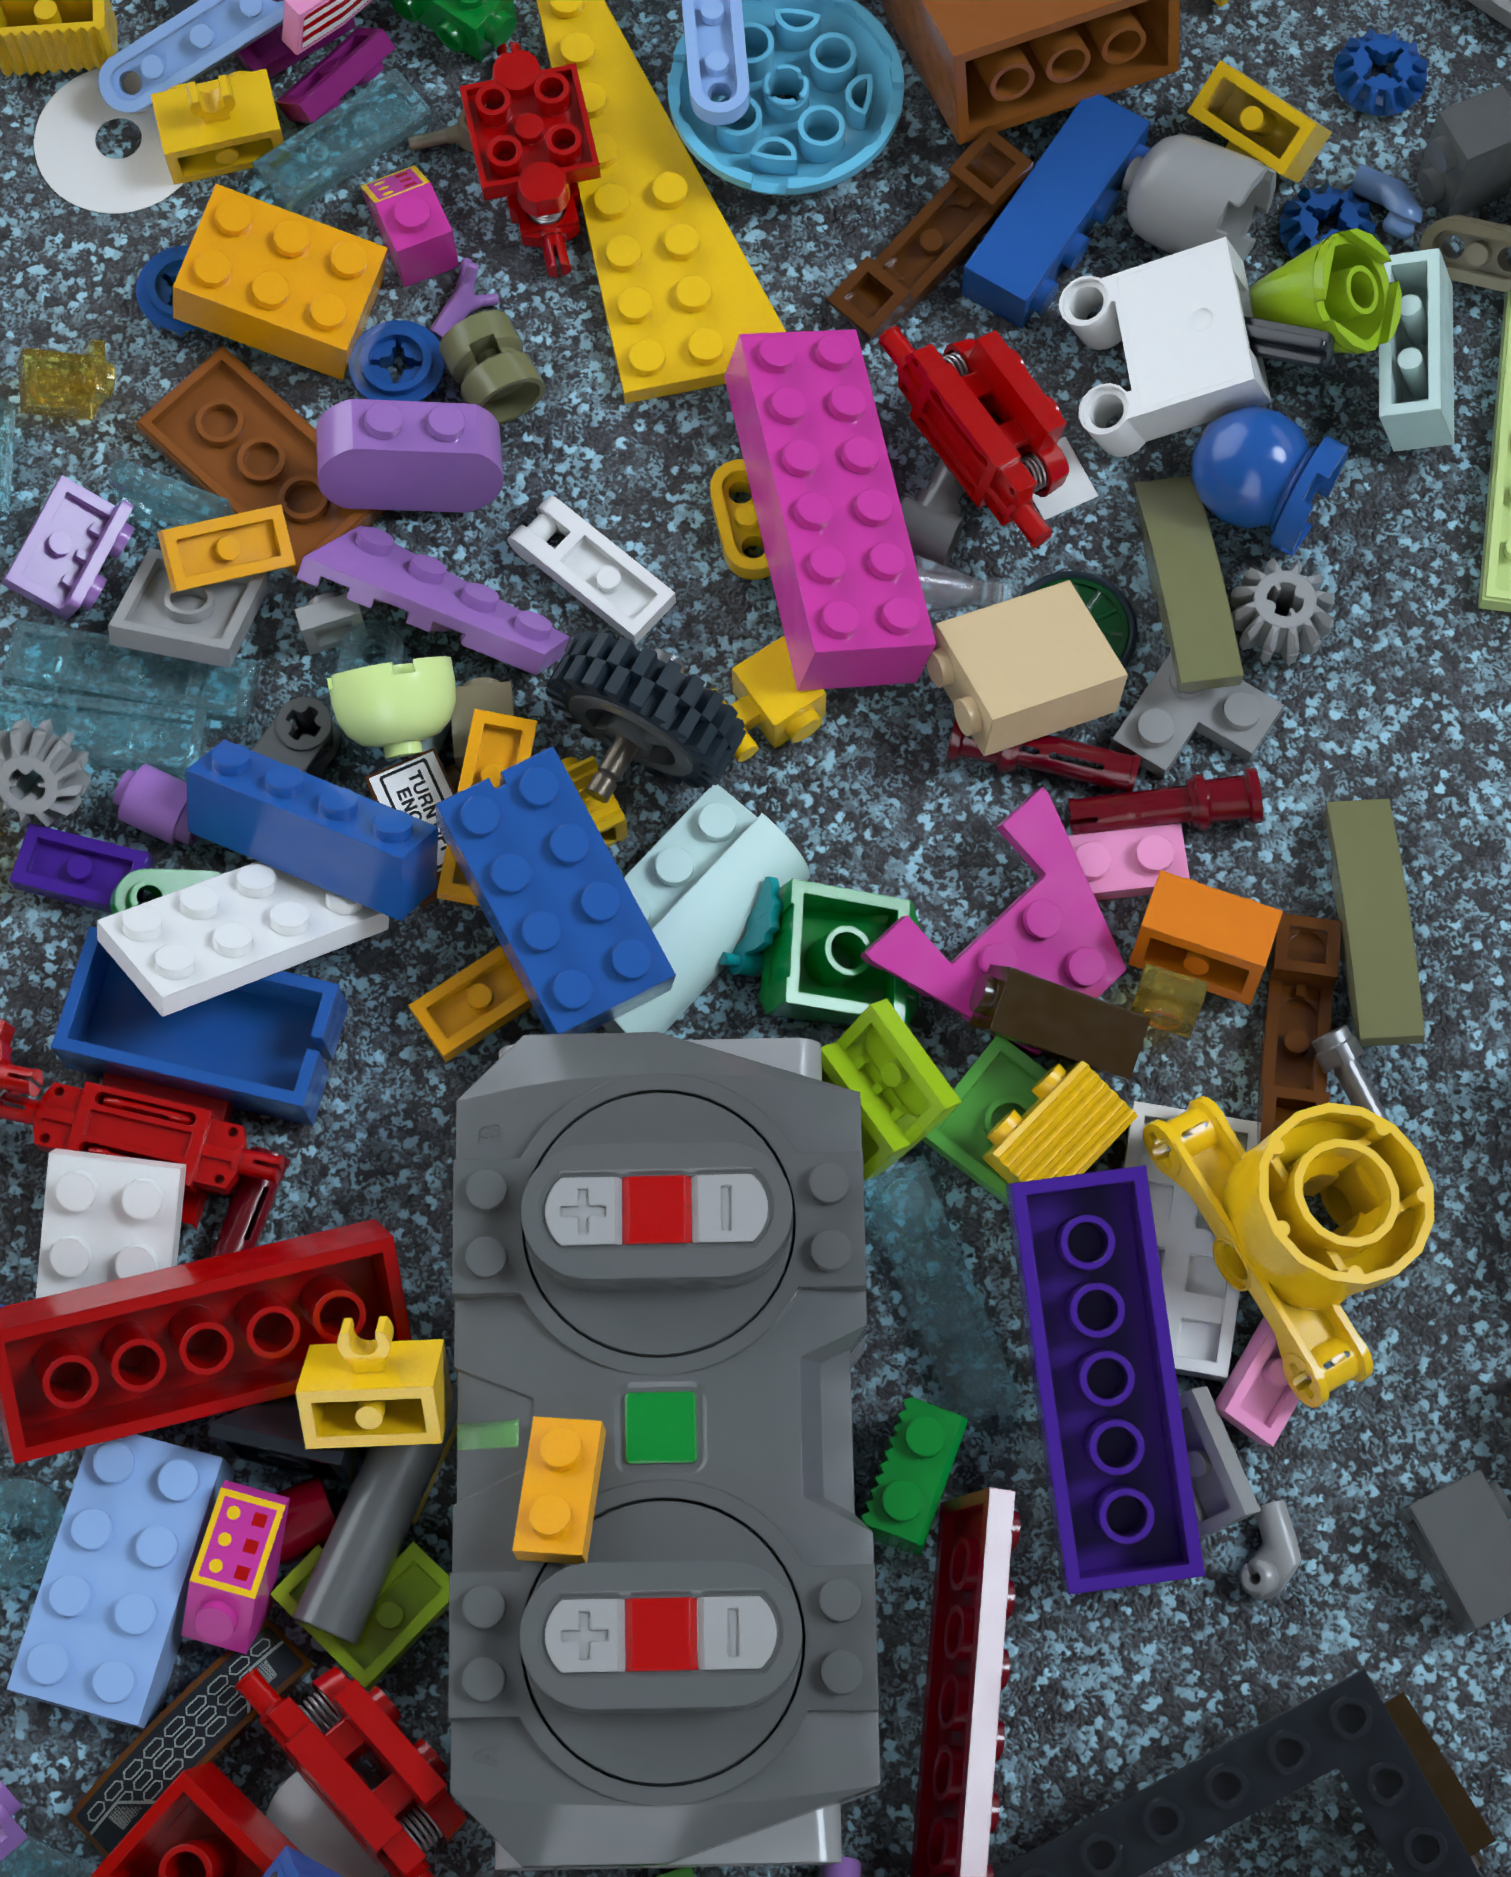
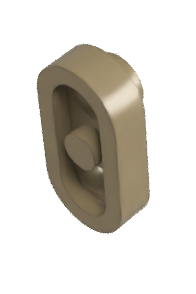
(1484, 251)

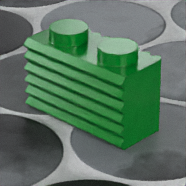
(913, 1475)

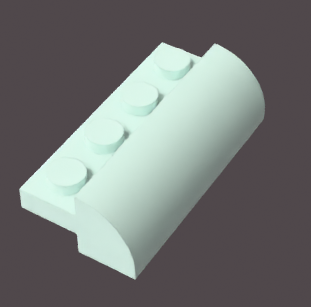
(699, 894)

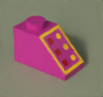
(411, 225)
(236, 1568)

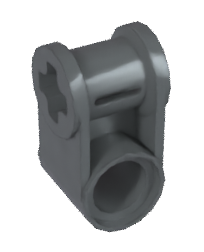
(308, 752)

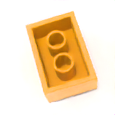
(278, 282)

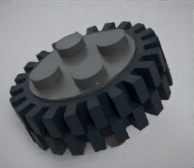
(643, 713)

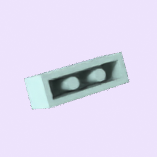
(1419, 359)

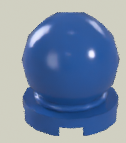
(1260, 471)

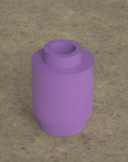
(154, 804)

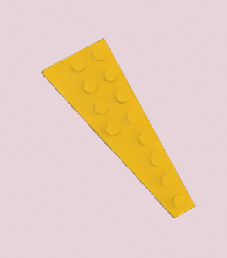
(658, 243)

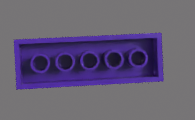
(1104, 1380)

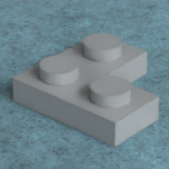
(1166, 720)

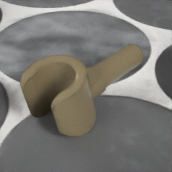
(450, 135)

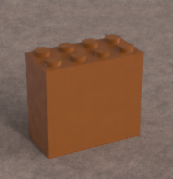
(1032, 57)

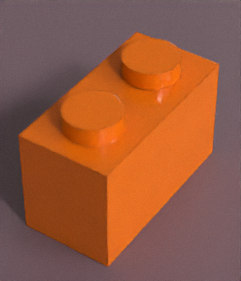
(1206, 936)

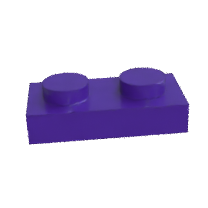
(74, 867)

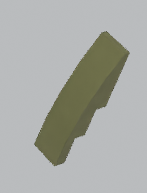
(1187, 584)
(1376, 923)

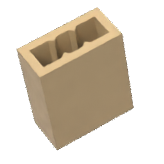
(1026, 668)

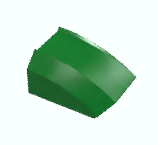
(815, 955)

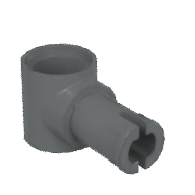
(935, 516)

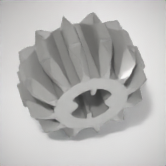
(1300, 596)
(60, 770)

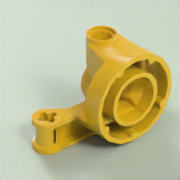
(1275, 1246)

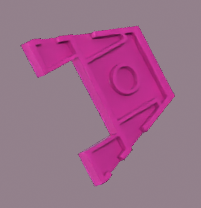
(1046, 931)

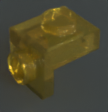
(65, 382)
(1169, 999)

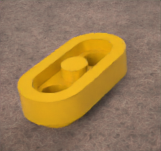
(737, 522)

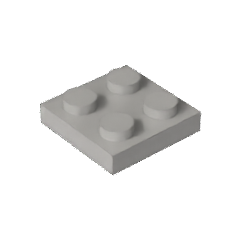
(190, 624)

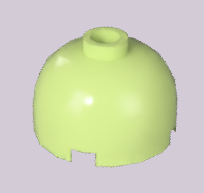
(394, 703)

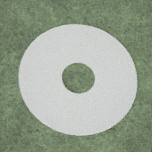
(76, 167)

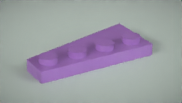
(434, 598)

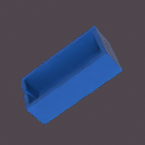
(554, 896)
(245, 1046)

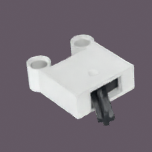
(1184, 343)

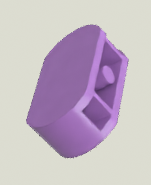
(409, 455)

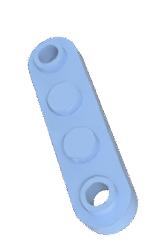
(186, 48)
(716, 59)

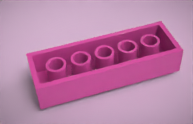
(828, 510)

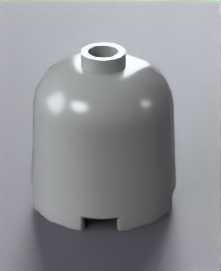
(1196, 194)

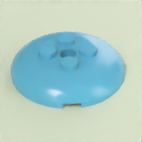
(846, 90)

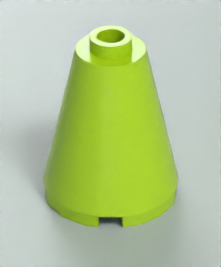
(1336, 290)

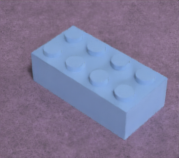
(119, 1580)

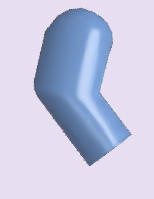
(1393, 195)

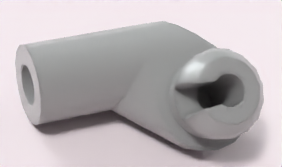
(1277, 1556)

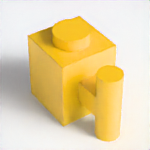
(771, 700)

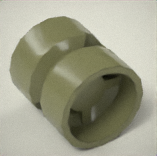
(491, 365)

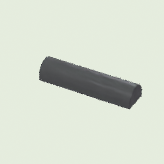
(369, 1535)

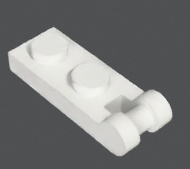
(593, 570)

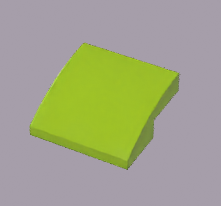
(897, 1084)

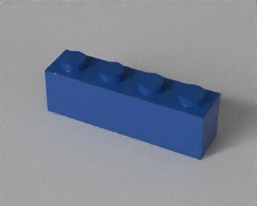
(1055, 210)
(312, 829)

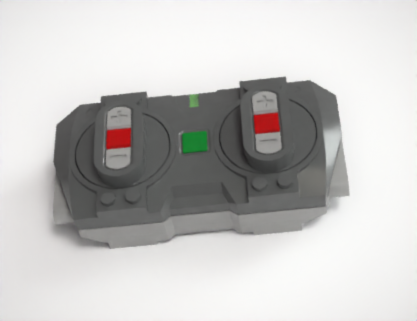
(686, 1260)

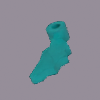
(761, 926)

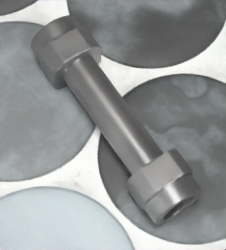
(1339, 1052)

